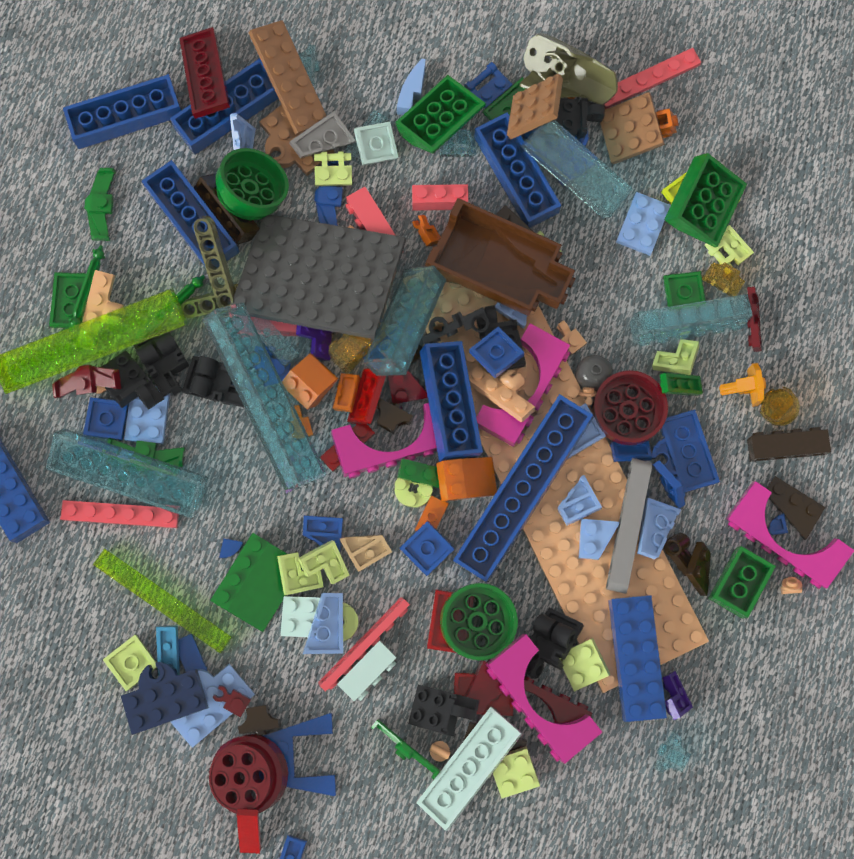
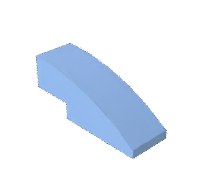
(411, 88)

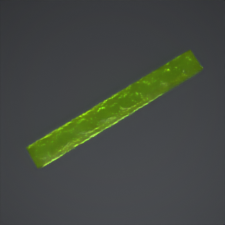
(162, 600)

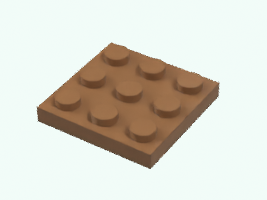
(535, 106)
(631, 128)

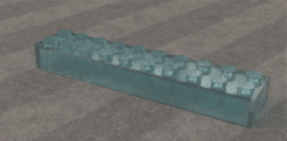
(264, 397)

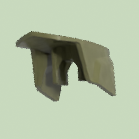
(580, 72)

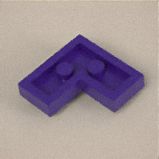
(320, 341)
(679, 702)

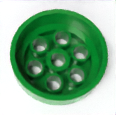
(251, 184)
(504, 615)

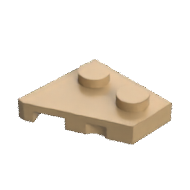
(365, 549)

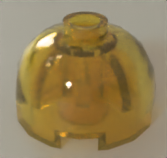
(780, 406)

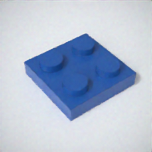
(496, 352)
(105, 419)
(427, 548)

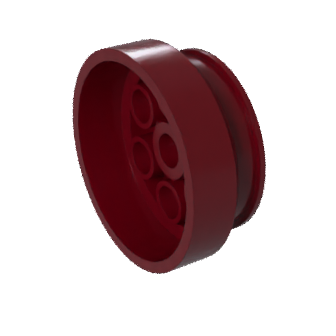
(647, 391)
(266, 758)

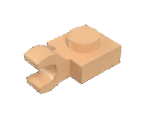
(572, 337)

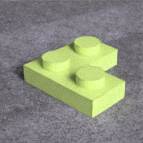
(679, 362)
(326, 557)
(293, 578)

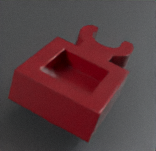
(234, 702)

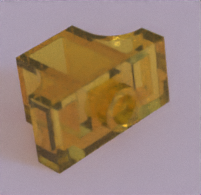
(724, 278)

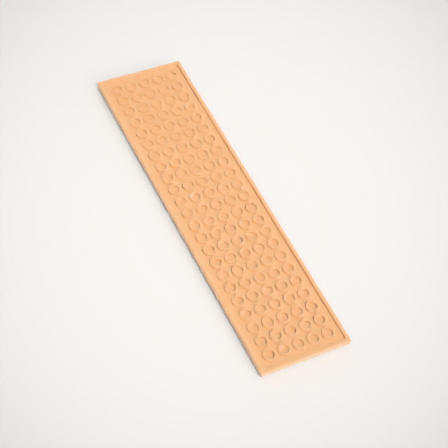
(575, 581)

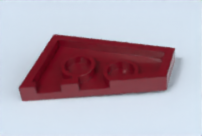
(754, 322)

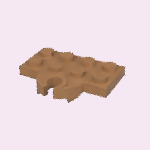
(280, 135)

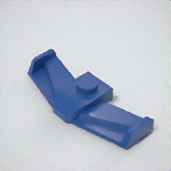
(327, 199)

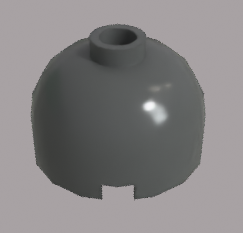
(593, 371)

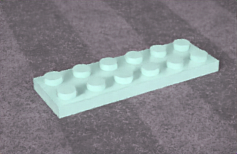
(469, 768)

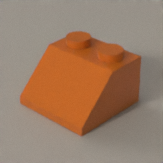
(309, 381)

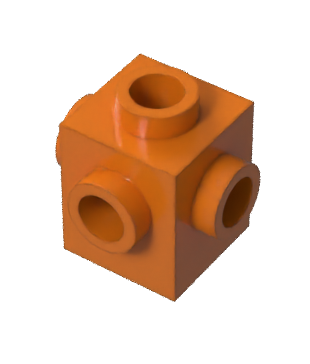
(667, 122)

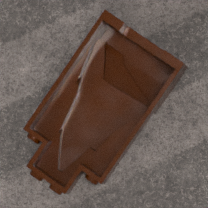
(500, 260)

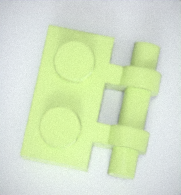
(333, 175)
(734, 247)

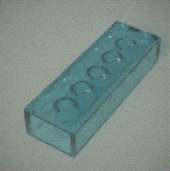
(577, 168)
(690, 320)
(405, 321)

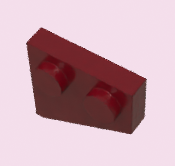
(406, 388)

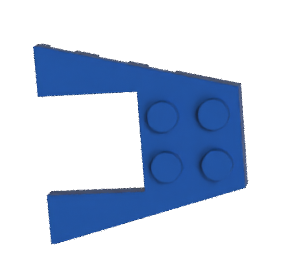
(284, 740)

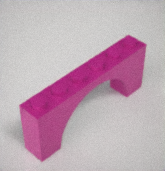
(548, 353)
(358, 458)
(818, 566)
(562, 738)

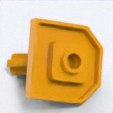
(752, 385)

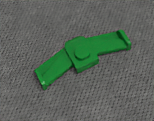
(100, 203)
(172, 456)
(404, 750)

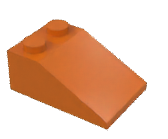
(466, 478)

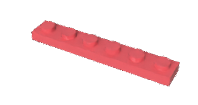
(654, 76)
(118, 514)
(359, 649)

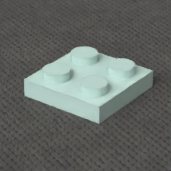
(376, 143)
(298, 615)

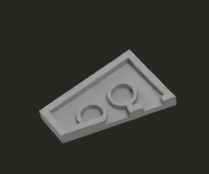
(322, 137)

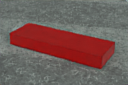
(248, 831)

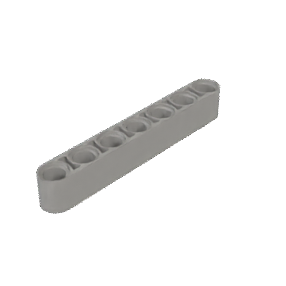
(629, 526)

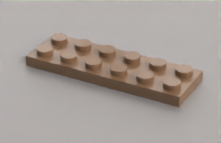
(287, 75)

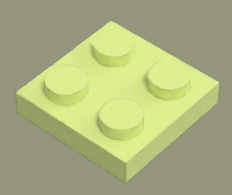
(129, 662)
(584, 665)
(516, 773)

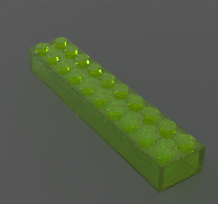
(90, 340)

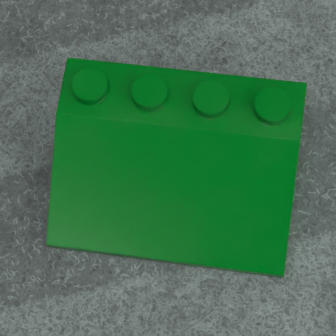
(439, 115)
(706, 200)
(253, 584)

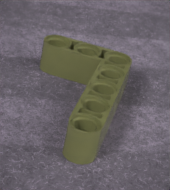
(213, 272)

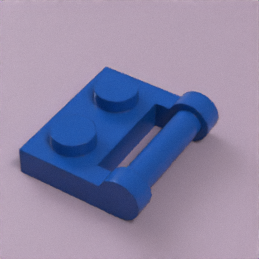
(493, 88)

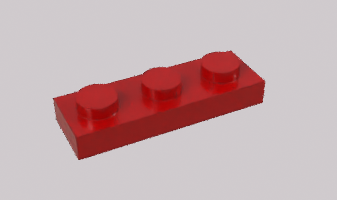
(330, 457)

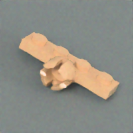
(99, 296)
(503, 391)

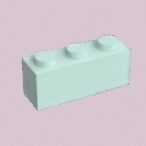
(367, 672)

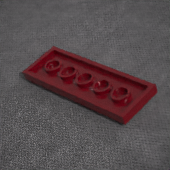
(204, 73)

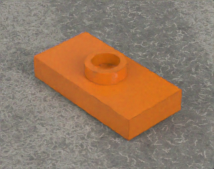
(346, 392)
(433, 512)

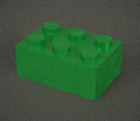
(741, 582)

